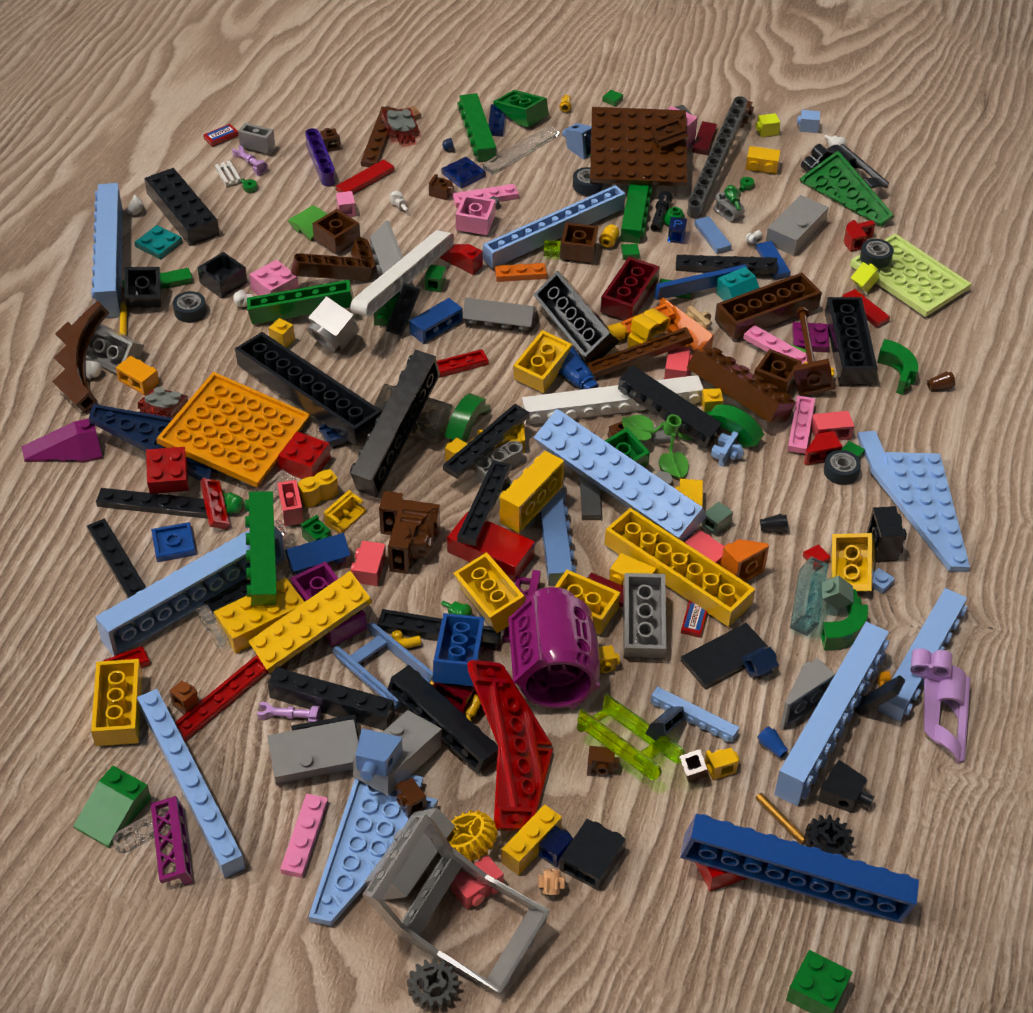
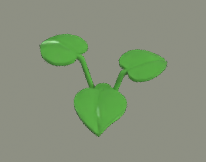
(642, 427)

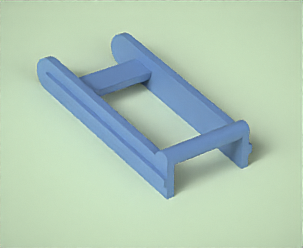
(381, 639)

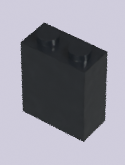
(592, 854)

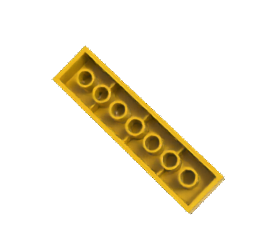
(684, 568)

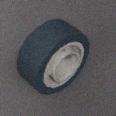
(582, 183)
(877, 252)
(189, 306)
(842, 467)

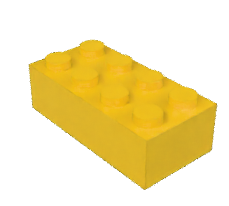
(531, 491)
(490, 591)
(244, 621)
(116, 702)

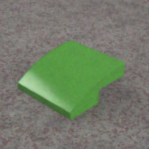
(303, 221)

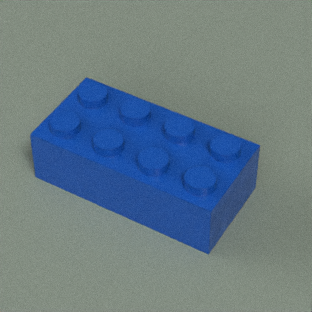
(457, 644)

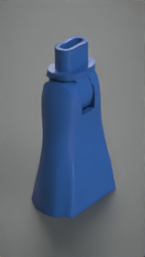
(577, 372)

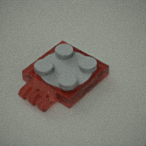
(400, 124)
(162, 402)

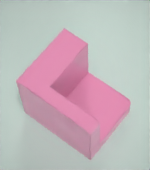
(346, 203)

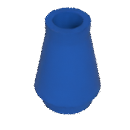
(771, 740)

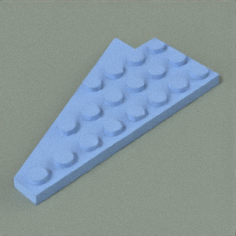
(923, 495)
(358, 846)

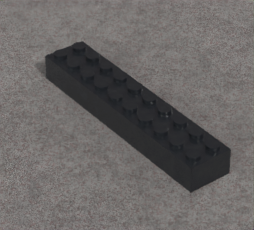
(308, 387)

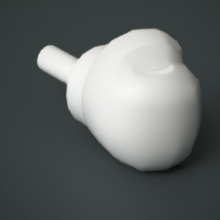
(835, 140)
(397, 199)
(135, 206)
(240, 298)
(92, 369)

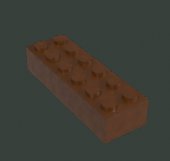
(767, 305)
(742, 385)

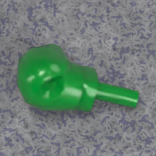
(733, 195)
(233, 502)
(458, 608)

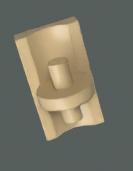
(701, 318)

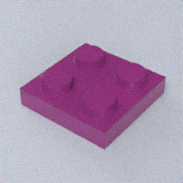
(818, 336)

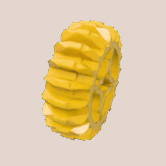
(473, 834)

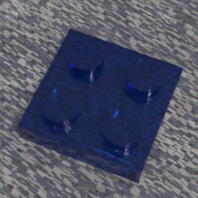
(463, 172)

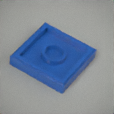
(173, 542)

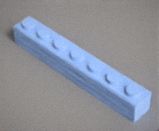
(696, 715)

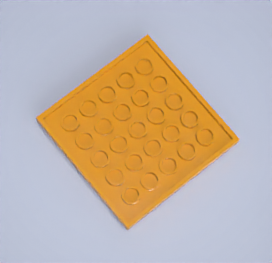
(233, 428)

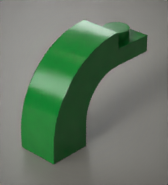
(901, 360)
(464, 416)
(738, 421)
(844, 632)

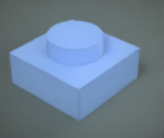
(882, 580)

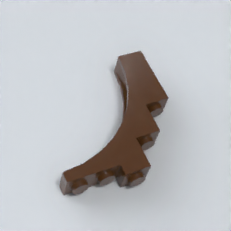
(72, 357)

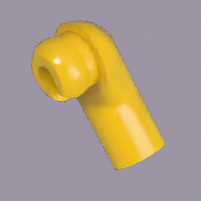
(406, 642)

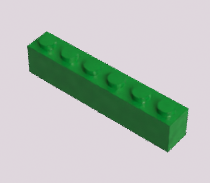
(476, 127)
(635, 213)
(297, 301)
(262, 548)

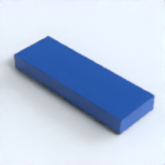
(767, 249)

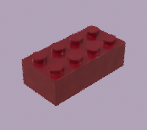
(629, 288)

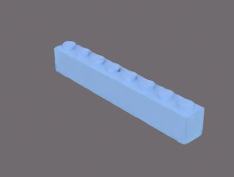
(931, 637)

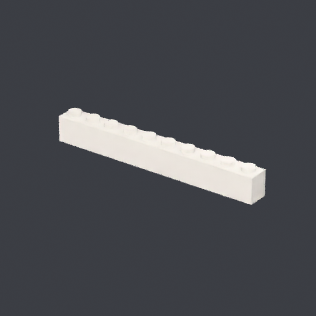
(601, 400)

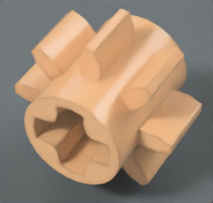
(551, 881)

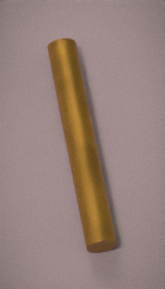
(781, 818)

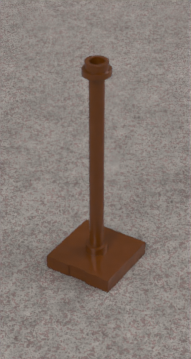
(815, 375)

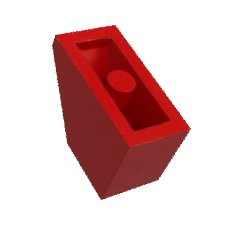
(821, 446)

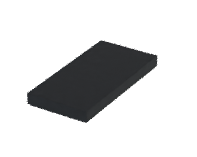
(722, 655)

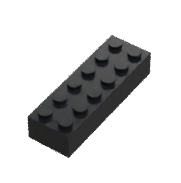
(181, 206)
(576, 317)
(850, 340)

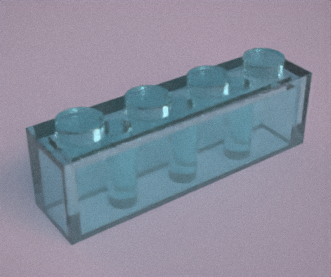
(808, 596)

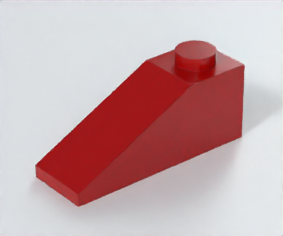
(464, 257)

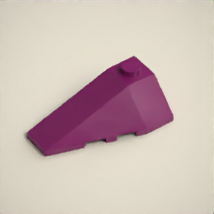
(71, 442)

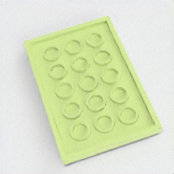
(917, 278)

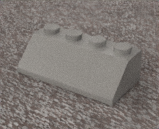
(384, 248)
(500, 313)
(112, 347)

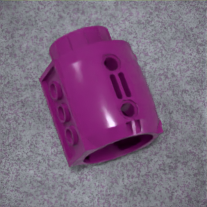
(554, 649)

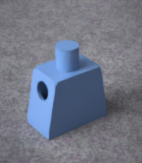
(578, 139)
(377, 753)

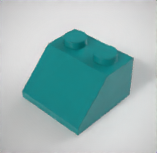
(736, 284)

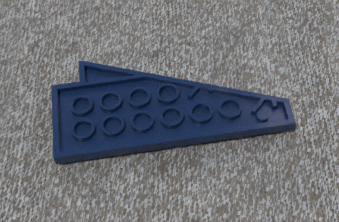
(141, 431)

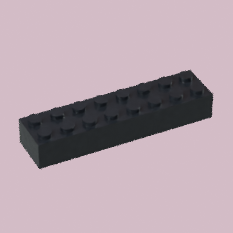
(395, 423)

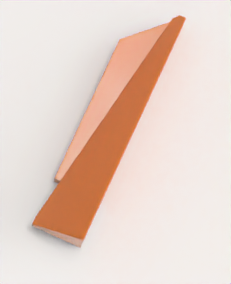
(701, 337)

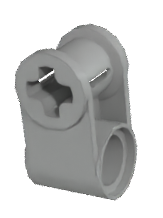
(727, 209)

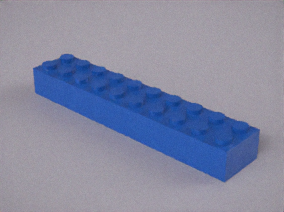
(799, 868)

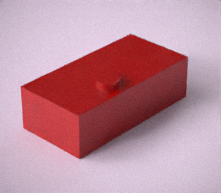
(505, 547)

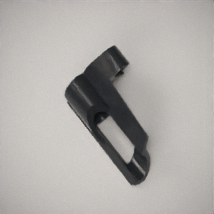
(820, 153)

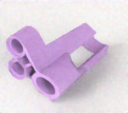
(943, 684)

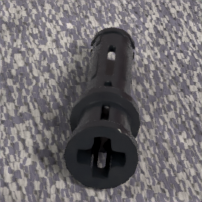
(656, 223)

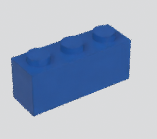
(436, 320)
(316, 552)

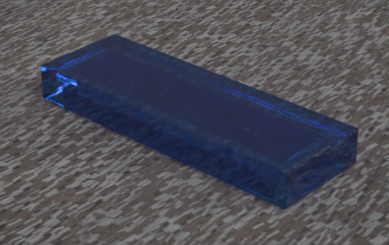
(496, 121)

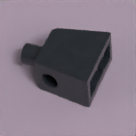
(845, 788)

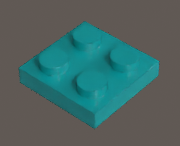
(158, 242)

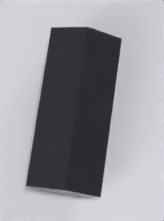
(666, 722)

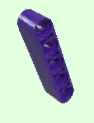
(320, 157)

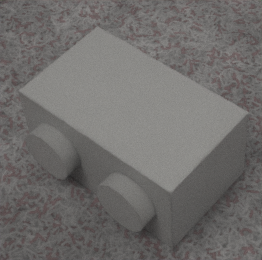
(256, 138)

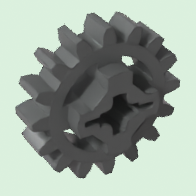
(428, 976)

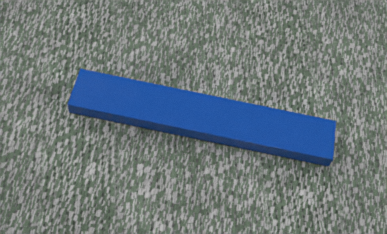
(692, 283)

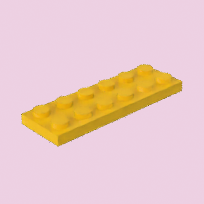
(310, 621)

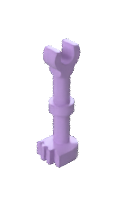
(259, 166)
(313, 714)

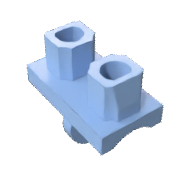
(729, 449)

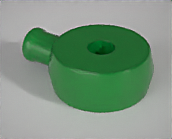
(746, 183)
(249, 185)

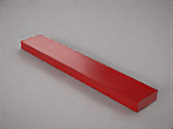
(220, 698)

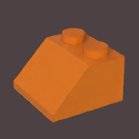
(745, 558)

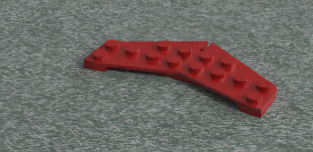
(518, 735)

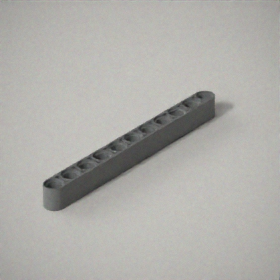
(717, 157)

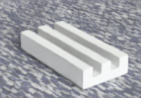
(225, 166)

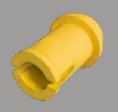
(565, 104)

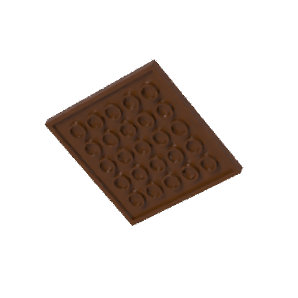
(627, 152)

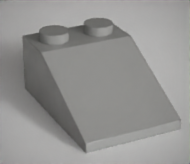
(807, 691)

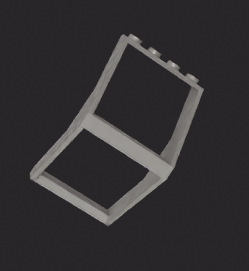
(434, 890)

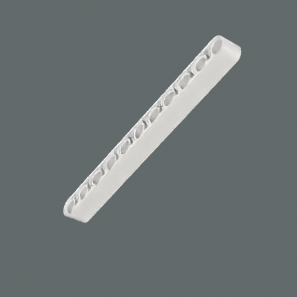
(403, 271)

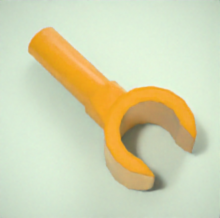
(884, 677)

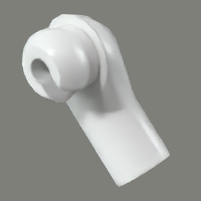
(751, 238)

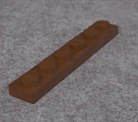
(376, 141)
(640, 352)

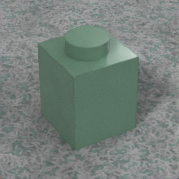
(717, 518)
(837, 592)

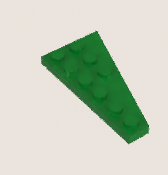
(845, 186)

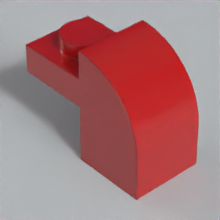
(857, 234)

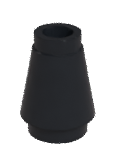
(774, 523)

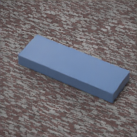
(712, 234)

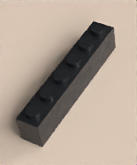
(665, 402)
(331, 697)
(457, 730)

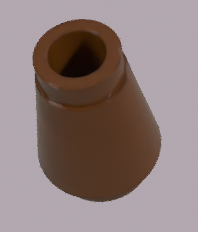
(942, 381)

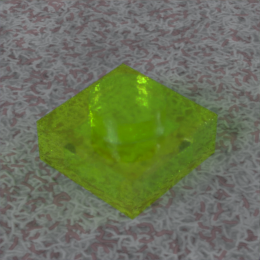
(552, 248)

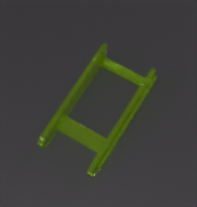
(638, 759)

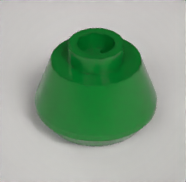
(673, 212)

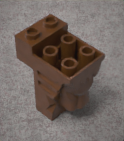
(411, 529)

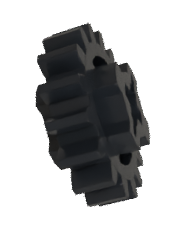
(829, 835)

